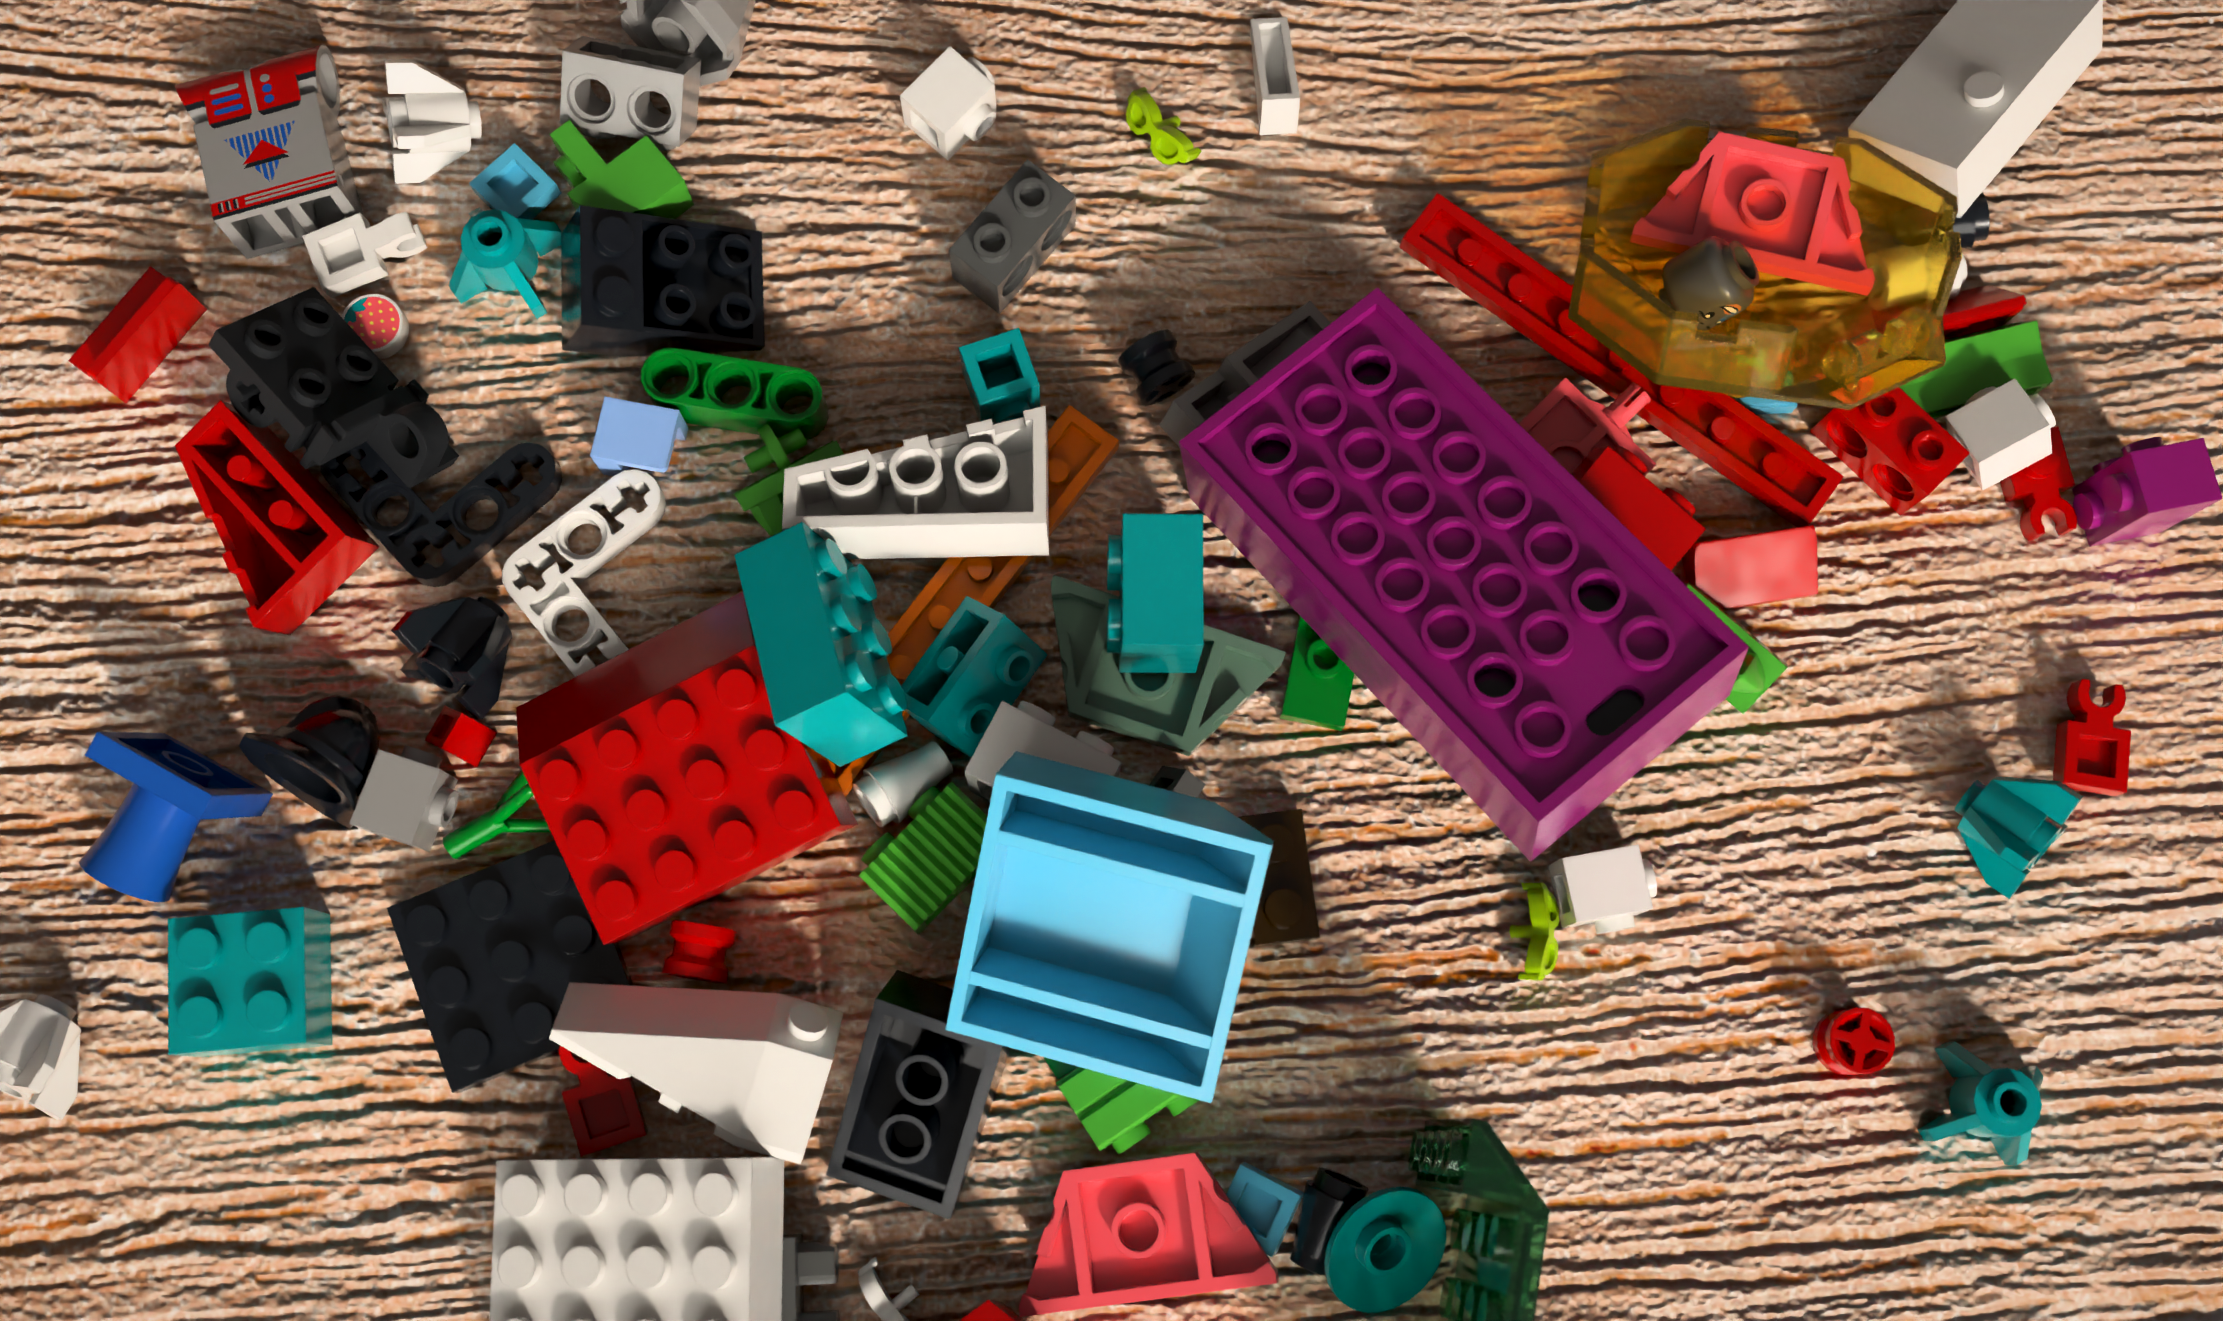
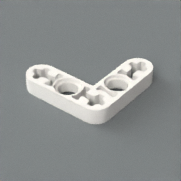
(561, 587)

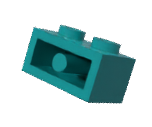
(969, 673)

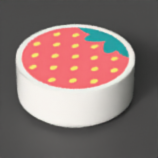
(378, 323)

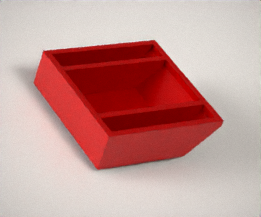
(673, 774)

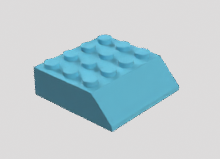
(1108, 925)

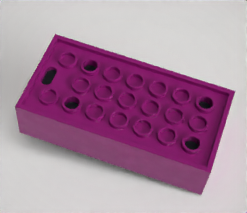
(1460, 571)

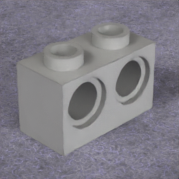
(629, 76)

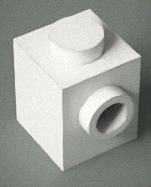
(950, 102)
(2002, 431)
(1603, 888)

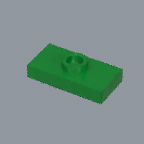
(1316, 682)

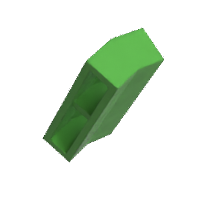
(1982, 362)

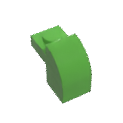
(632, 182)

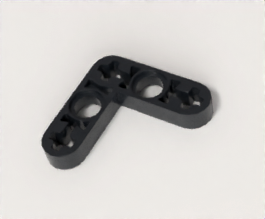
(428, 527)

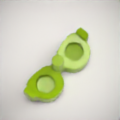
(1167, 141)
(1543, 946)

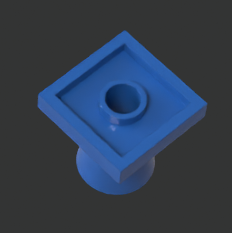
(160, 814)

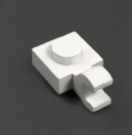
(353, 251)

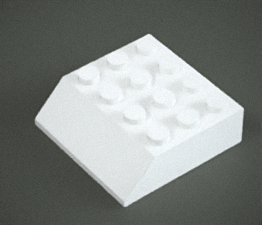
(638, 1239)

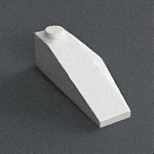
(727, 1055)

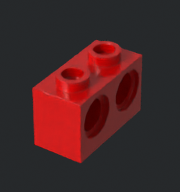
(1892, 447)

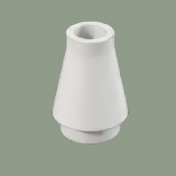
(896, 784)

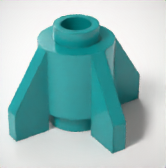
(502, 254)
(2013, 825)
(1988, 1103)

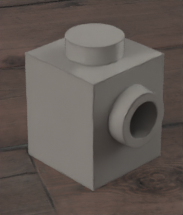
(406, 798)

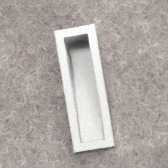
(1274, 76)

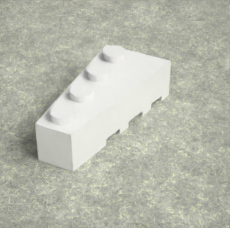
(932, 497)

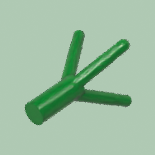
(496, 821)

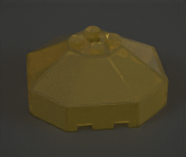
(1796, 335)

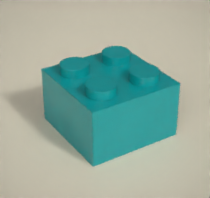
(1160, 589)
(249, 982)

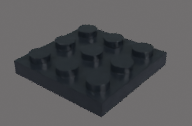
(497, 962)

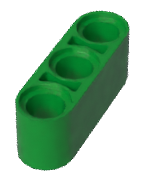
(714, 374)

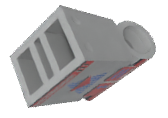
(273, 149)

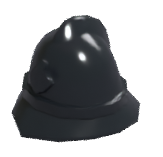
(320, 754)

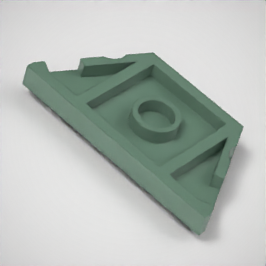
(1156, 708)

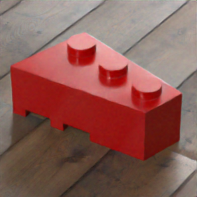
(274, 518)

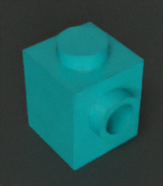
(1000, 377)

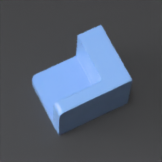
(635, 436)

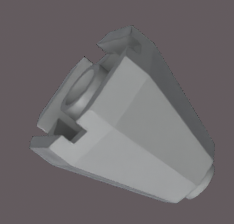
(694, 29)

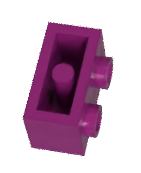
(2145, 490)

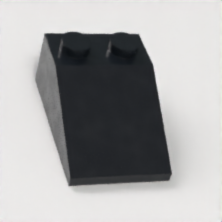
(916, 1100)

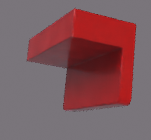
(138, 334)

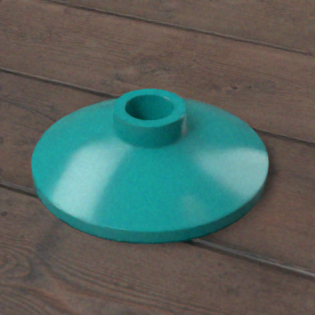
(1385, 1249)

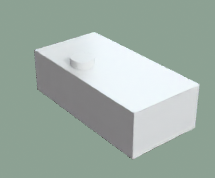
(1980, 88)

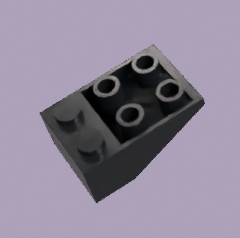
(659, 284)

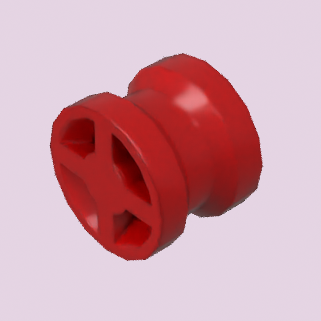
(699, 951)
(1869, 1040)

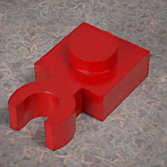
(2040, 490)
(2090, 750)
(600, 1107)

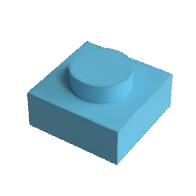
(515, 185)
(1264, 1204)

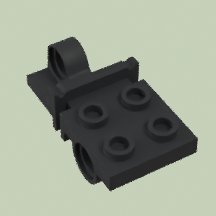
(328, 389)

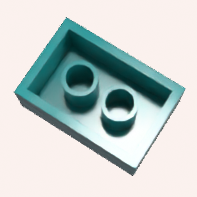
(821, 645)

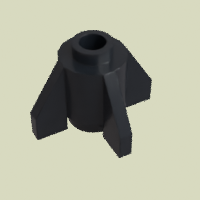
(458, 646)

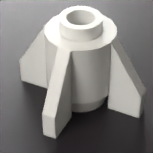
(427, 120)
(40, 1053)

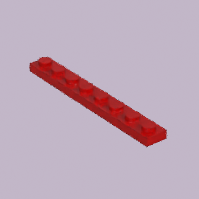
(1538, 306)

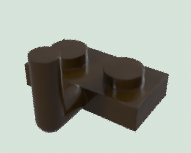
(1287, 897)

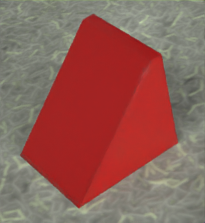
(461, 736)

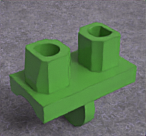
(766, 495)

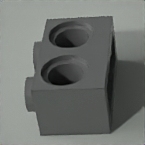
(1013, 236)

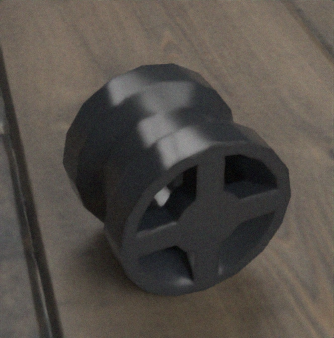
(1156, 367)

